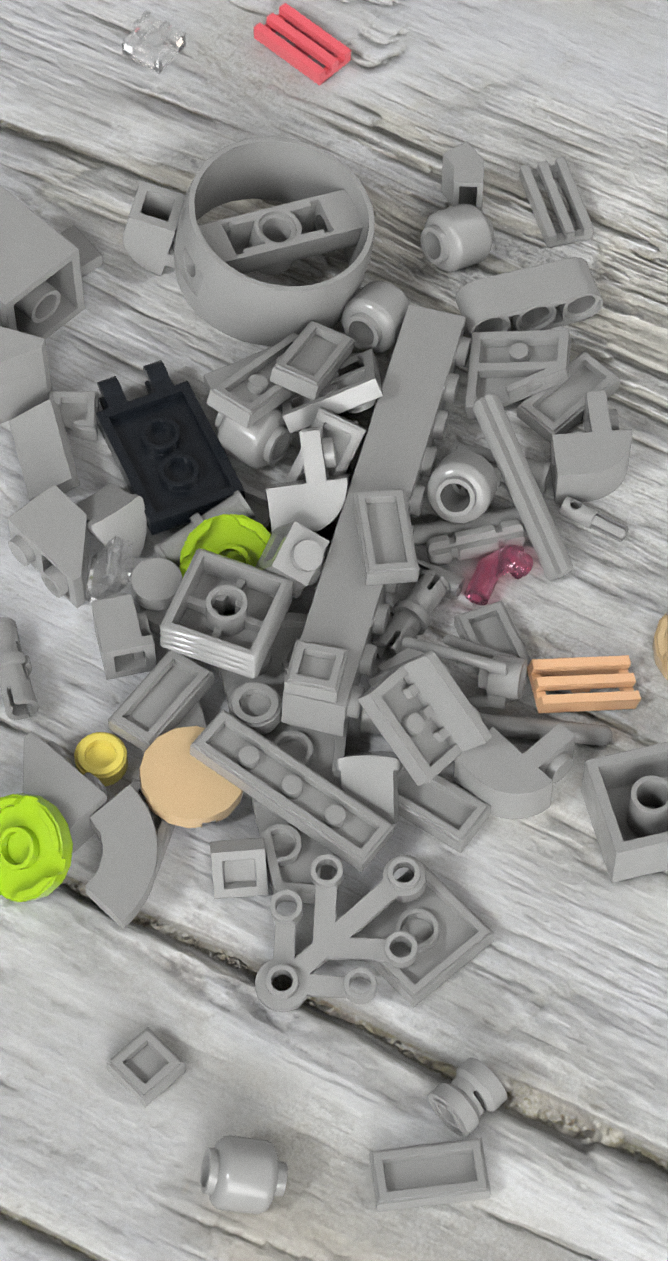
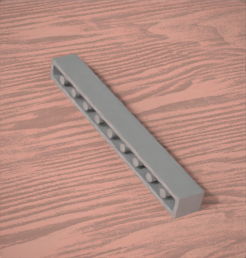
(392, 457)

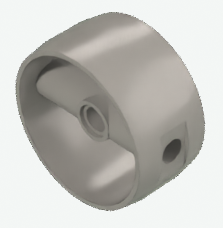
(321, 214)

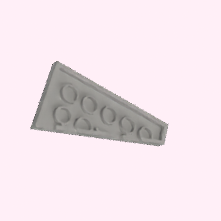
(287, 848)

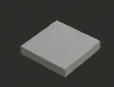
(445, 936)

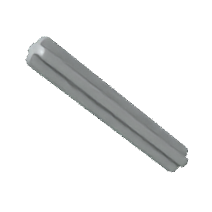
(522, 487)

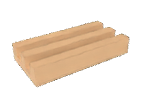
(581, 676)

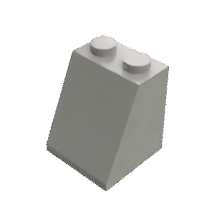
(37, 272)

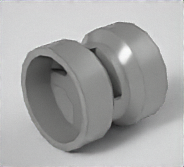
(467, 1097)

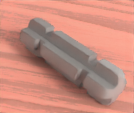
(474, 542)

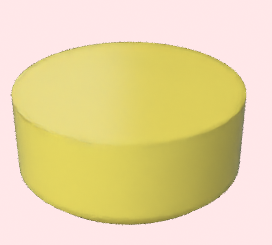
(102, 756)

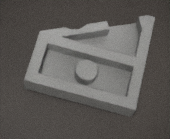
(516, 364)
(349, 392)

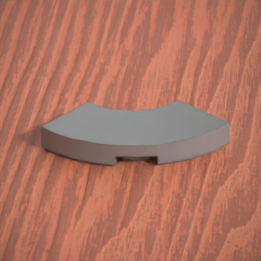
(128, 856)

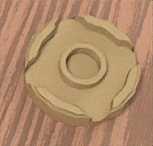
(181, 786)

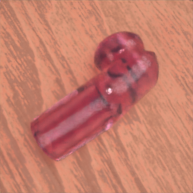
(492, 567)

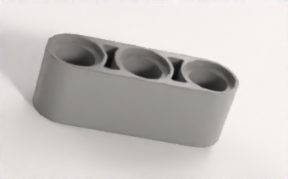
(531, 298)

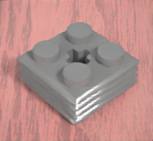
(211, 588)

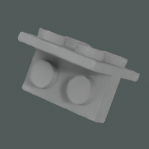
(423, 715)

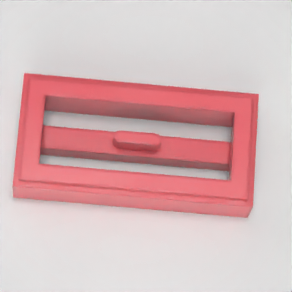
(308, 40)

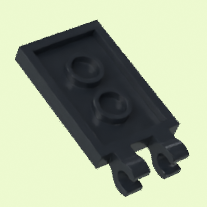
(165, 449)

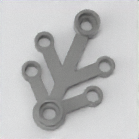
(335, 938)

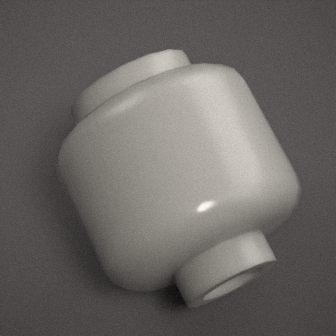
(457, 237)
(375, 316)
(258, 444)
(462, 487)
(242, 1174)

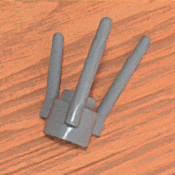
(498, 673)

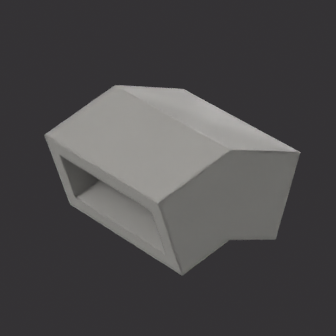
(463, 176)

